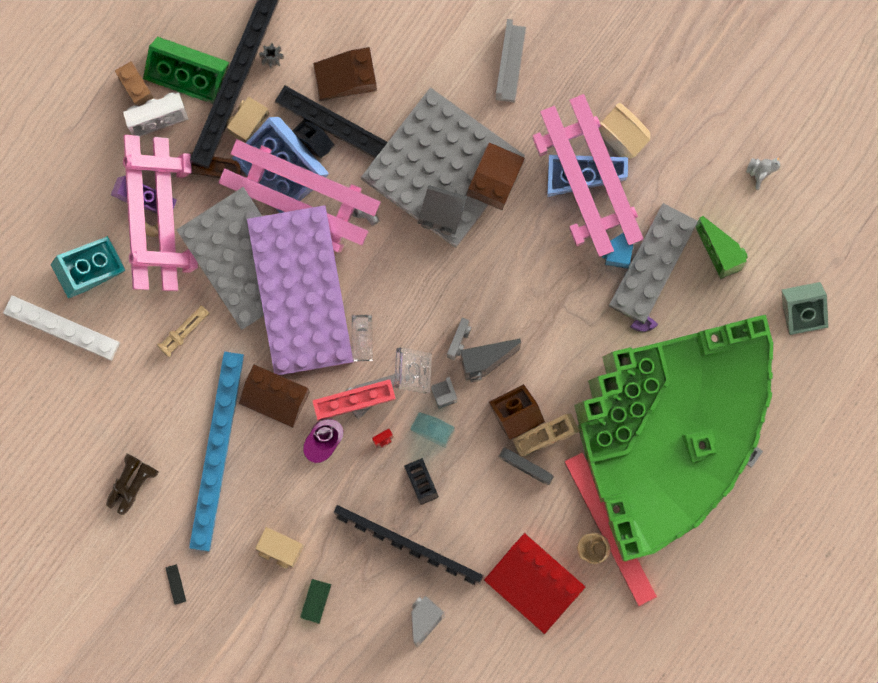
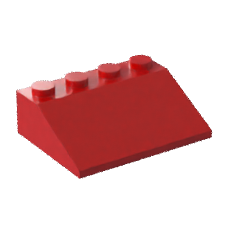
(534, 583)

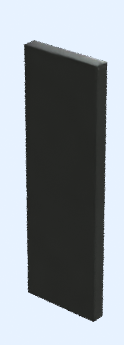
(175, 584)

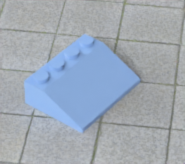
(287, 146)

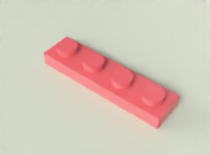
(354, 400)

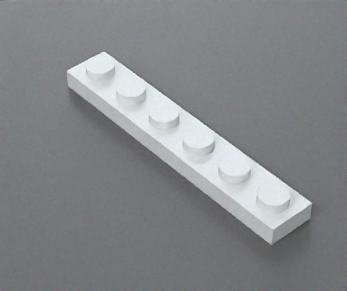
(61, 328)

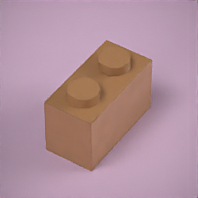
(133, 84)

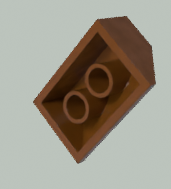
(273, 396)

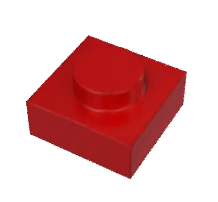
(383, 438)

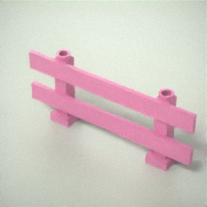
(559, 139)
(263, 159)
(139, 257)

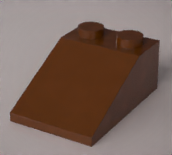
(345, 74)
(495, 176)

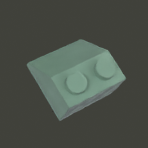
(805, 308)

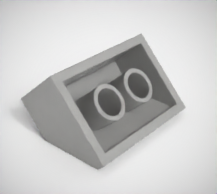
(424, 619)

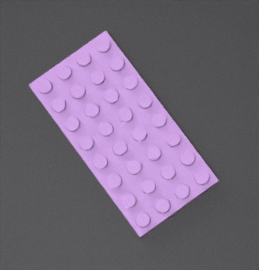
(300, 290)

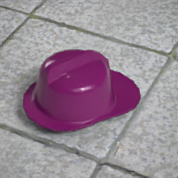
(322, 440)

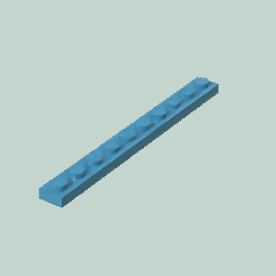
(216, 451)

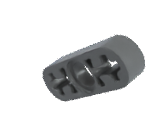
(526, 466)

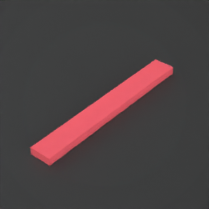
(631, 569)

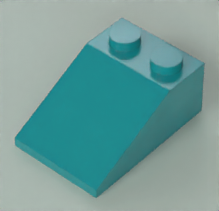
(87, 266)

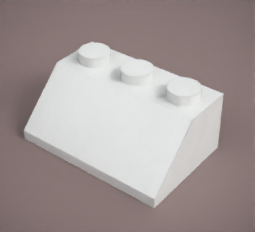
(155, 114)

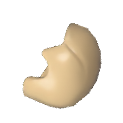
(593, 548)

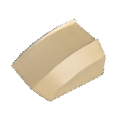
(624, 132)

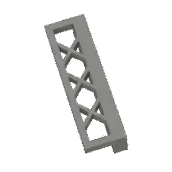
(510, 62)

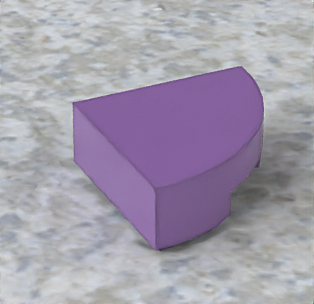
(649, 325)

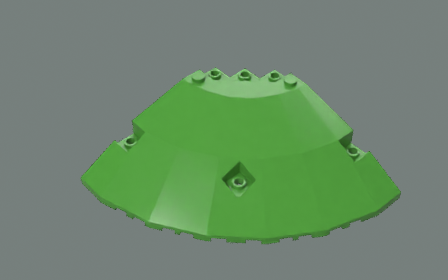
(654, 413)

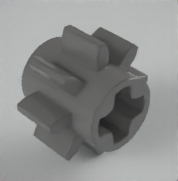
(271, 61)

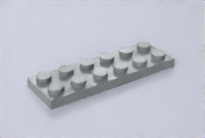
(653, 263)

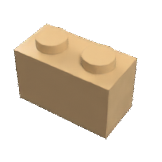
(247, 120)
(279, 548)

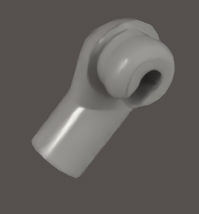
(360, 214)

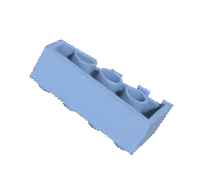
(558, 181)

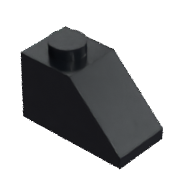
(313, 138)

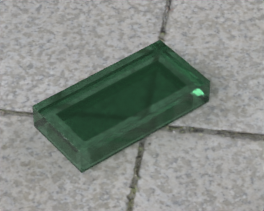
(315, 601)

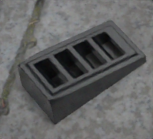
(428, 496)

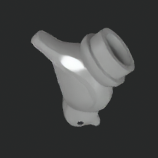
(762, 169)

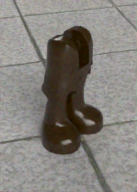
(121, 489)

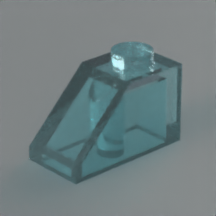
(433, 429)

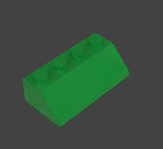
(184, 69)

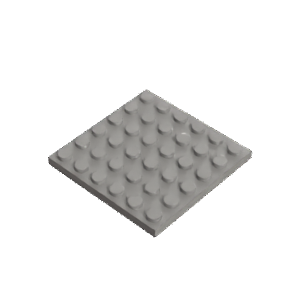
(438, 149)

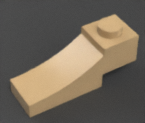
(546, 435)

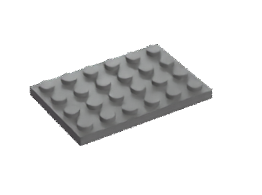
(225, 254)

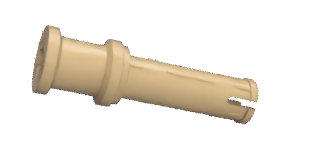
(174, 336)

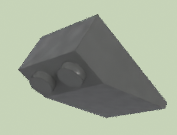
(441, 210)
(484, 359)

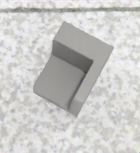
(444, 393)

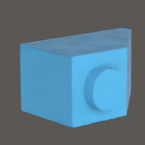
(622, 253)

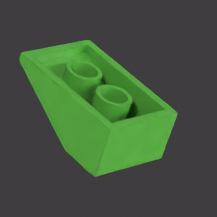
(721, 248)

